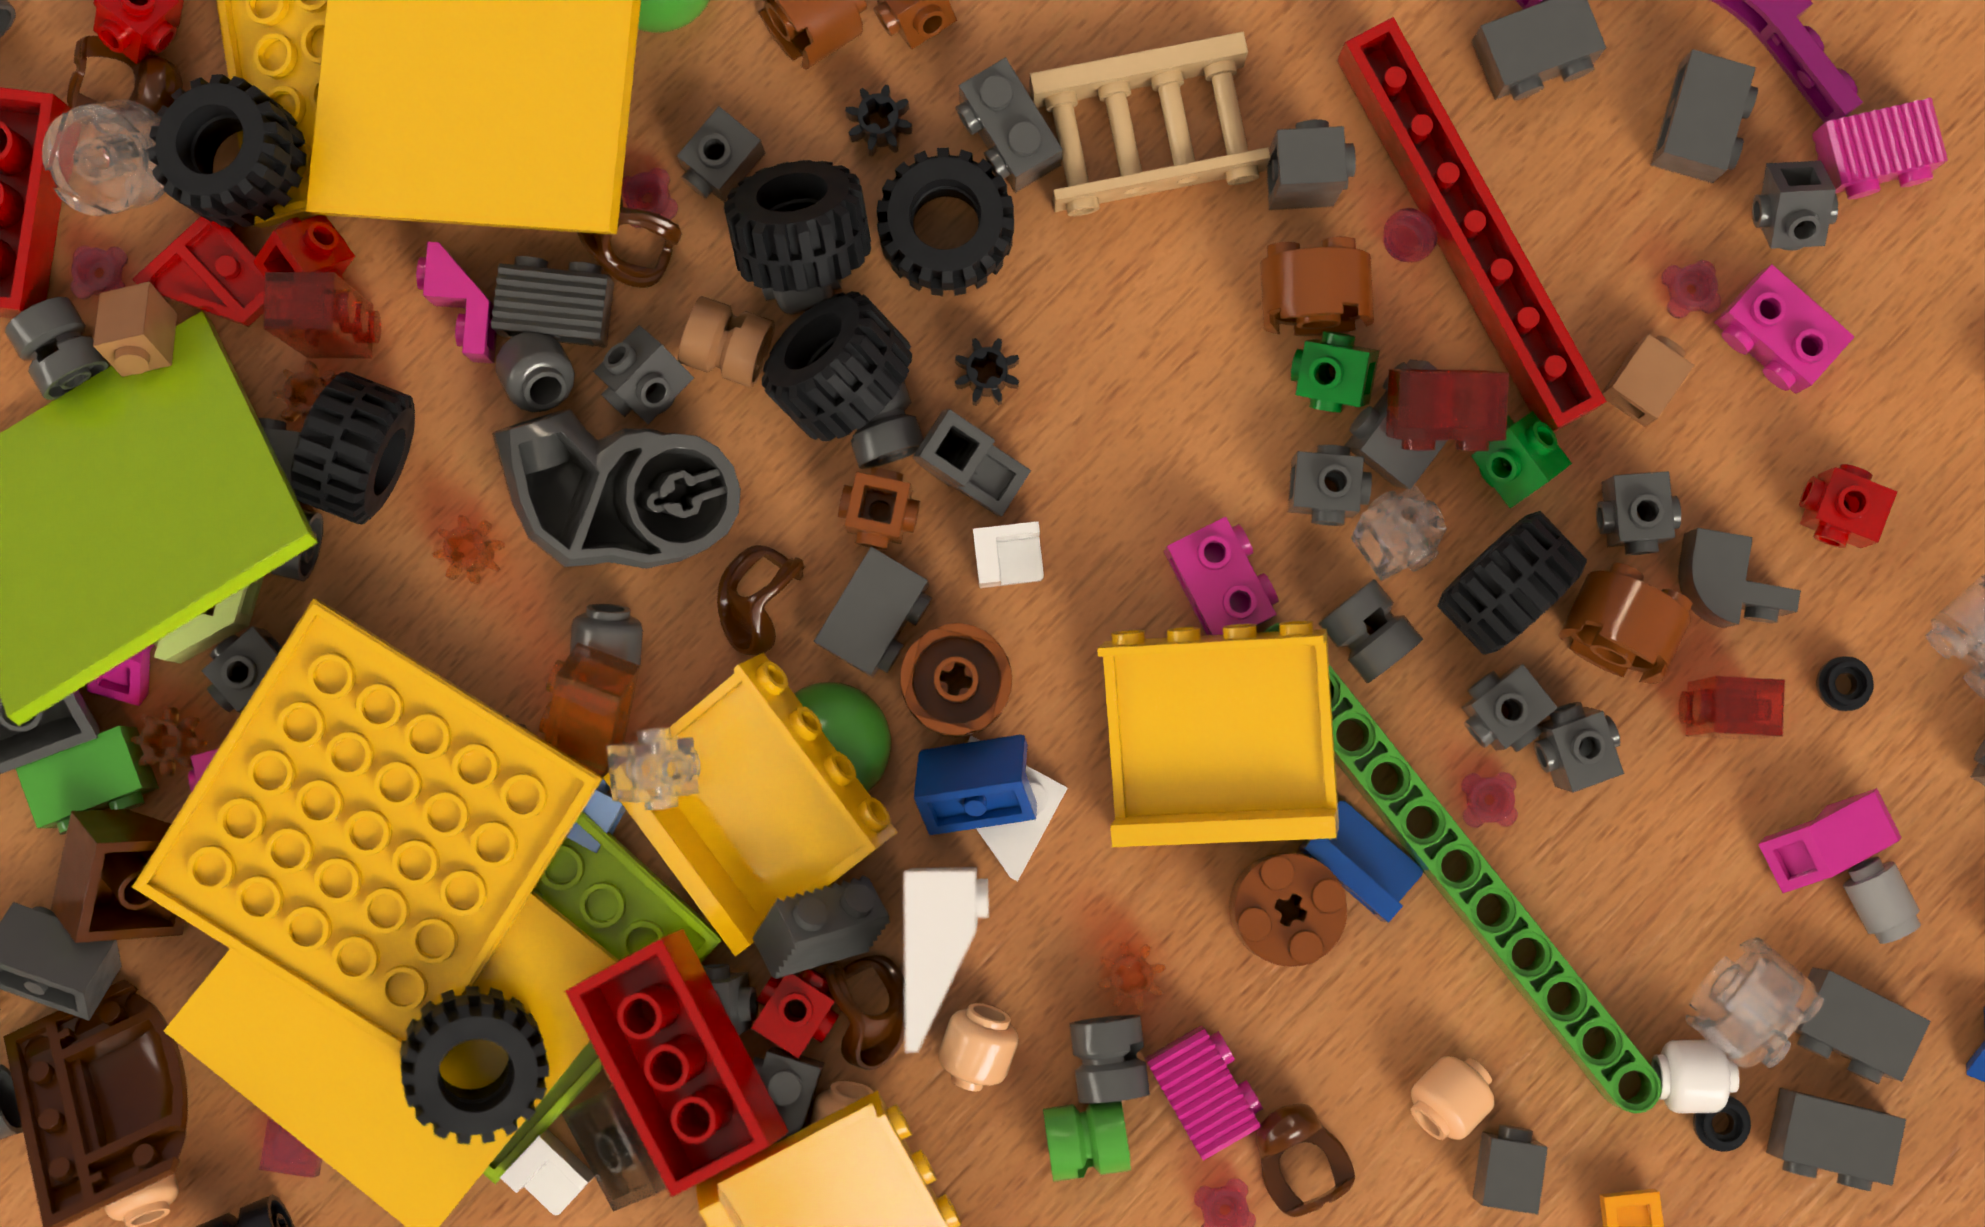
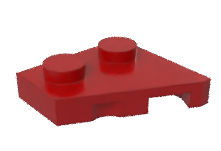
(209, 272)

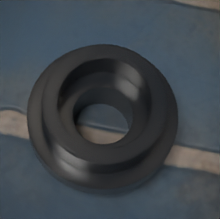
(1860, 678)
(1735, 1133)

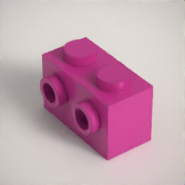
(1783, 330)
(1220, 578)

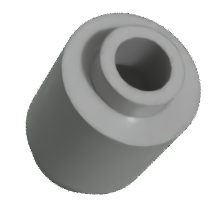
(1882, 900)

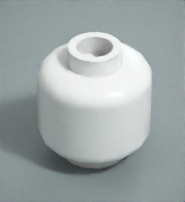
(1695, 1076)

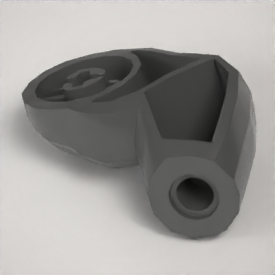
(616, 499)

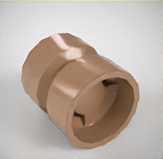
(725, 341)

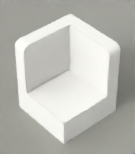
(1008, 554)
(549, 1173)

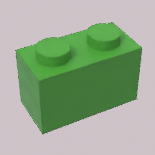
(87, 777)

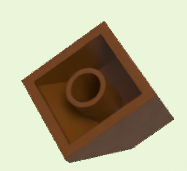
(97, 873)

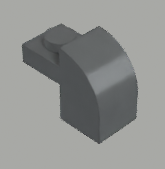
(970, 462)
(1714, 579)

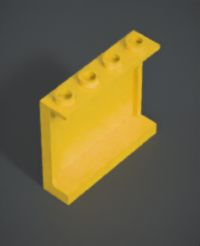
(1220, 735)
(770, 808)
(832, 1174)

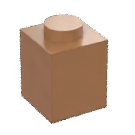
(135, 329)
(1648, 378)

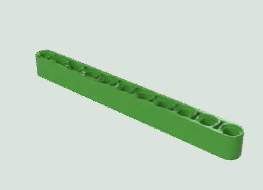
(1514, 921)

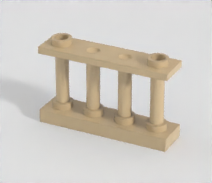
(1165, 72)

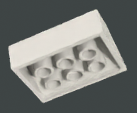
(939, 926)

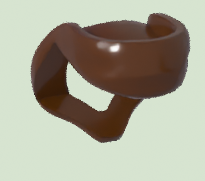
(154, 76)
(600, 248)
(744, 618)
(870, 1038)
(1285, 1129)

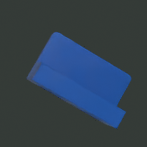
(974, 785)
(1366, 863)

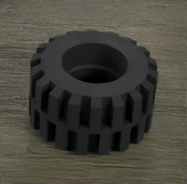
(195, 130)
(937, 178)
(798, 225)
(837, 366)
(352, 447)
(1512, 583)
(480, 1109)

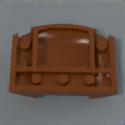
(98, 1103)

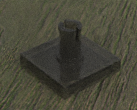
(613, 1149)

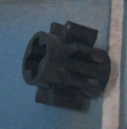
(885, 108)
(979, 359)

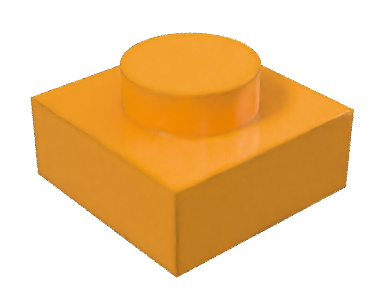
(1632, 1209)

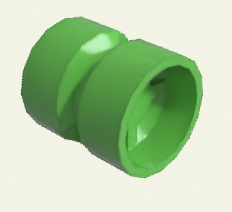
(1086, 1140)

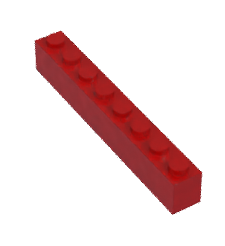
(1469, 226)

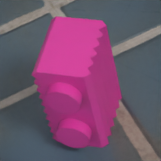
(1881, 147)
(1204, 1091)

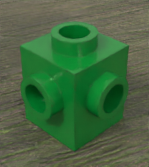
(1353, 367)
(1523, 460)

